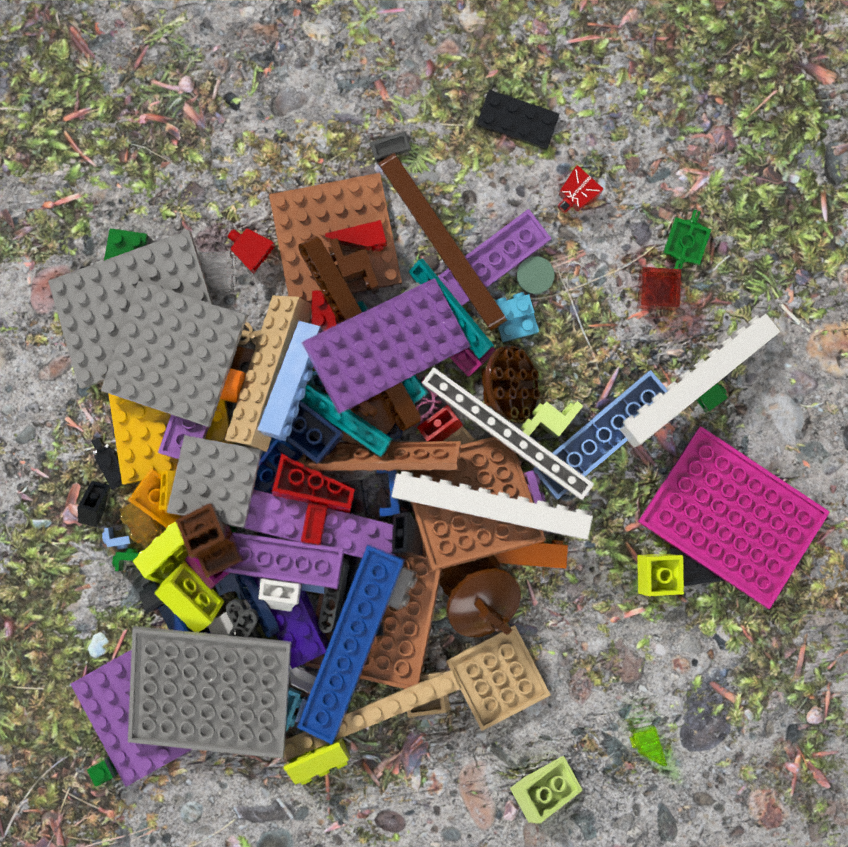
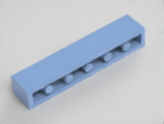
(289, 385)

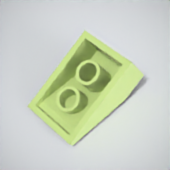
(546, 790)

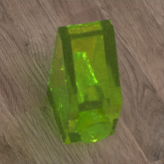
(647, 743)

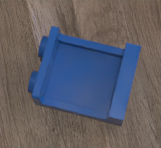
(395, 504)

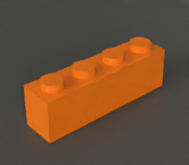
(537, 554)

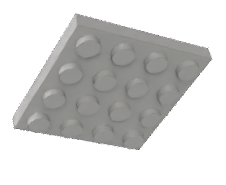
(216, 475)

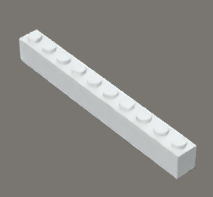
(697, 382)
(508, 434)
(492, 506)

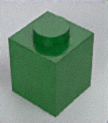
(712, 397)
(102, 771)

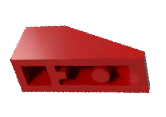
(364, 236)

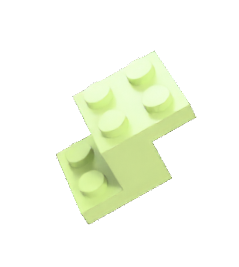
(551, 419)

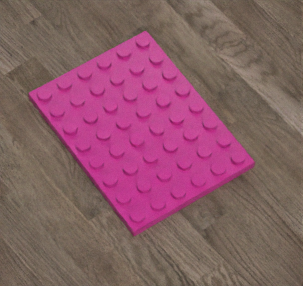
(733, 517)

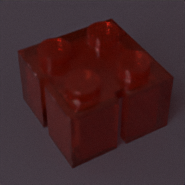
(659, 288)

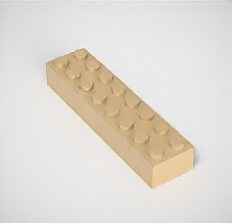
(265, 365)

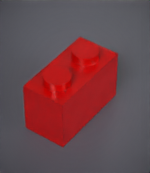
(440, 425)

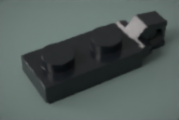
(108, 463)

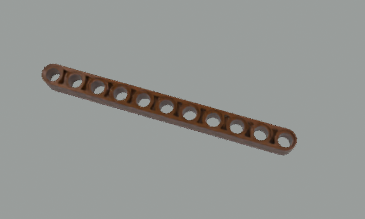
(442, 242)
(346, 307)

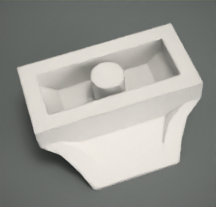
(279, 593)
(302, 678)

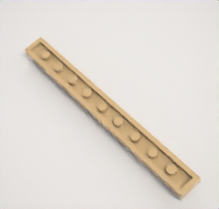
(379, 711)

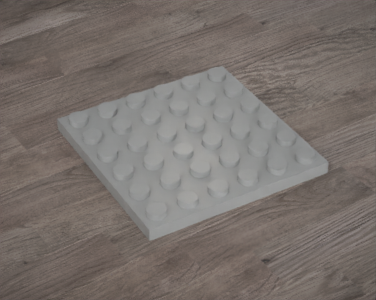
(174, 353)

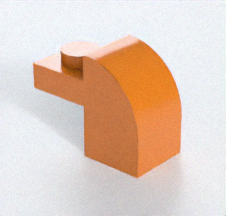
(233, 386)

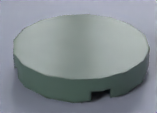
(535, 275)

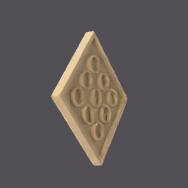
(498, 678)

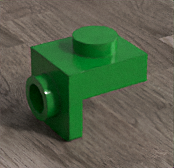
(118, 559)

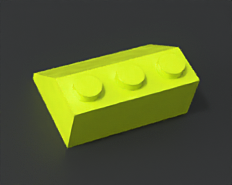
(162, 555)
(189, 598)
(317, 762)

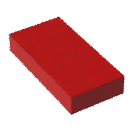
(314, 523)

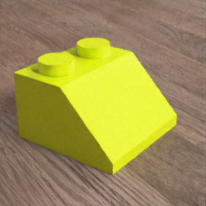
(660, 574)

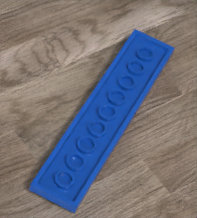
(350, 643)

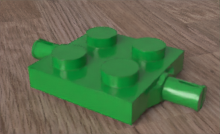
(687, 241)

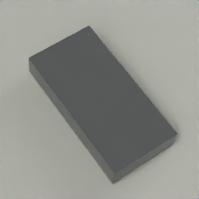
(393, 144)

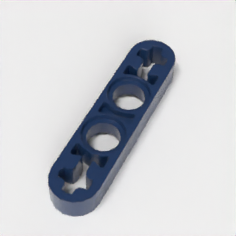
(251, 594)

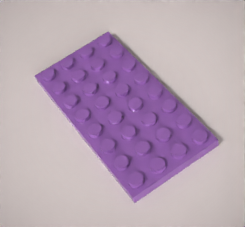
(385, 345)

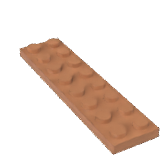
(398, 456)

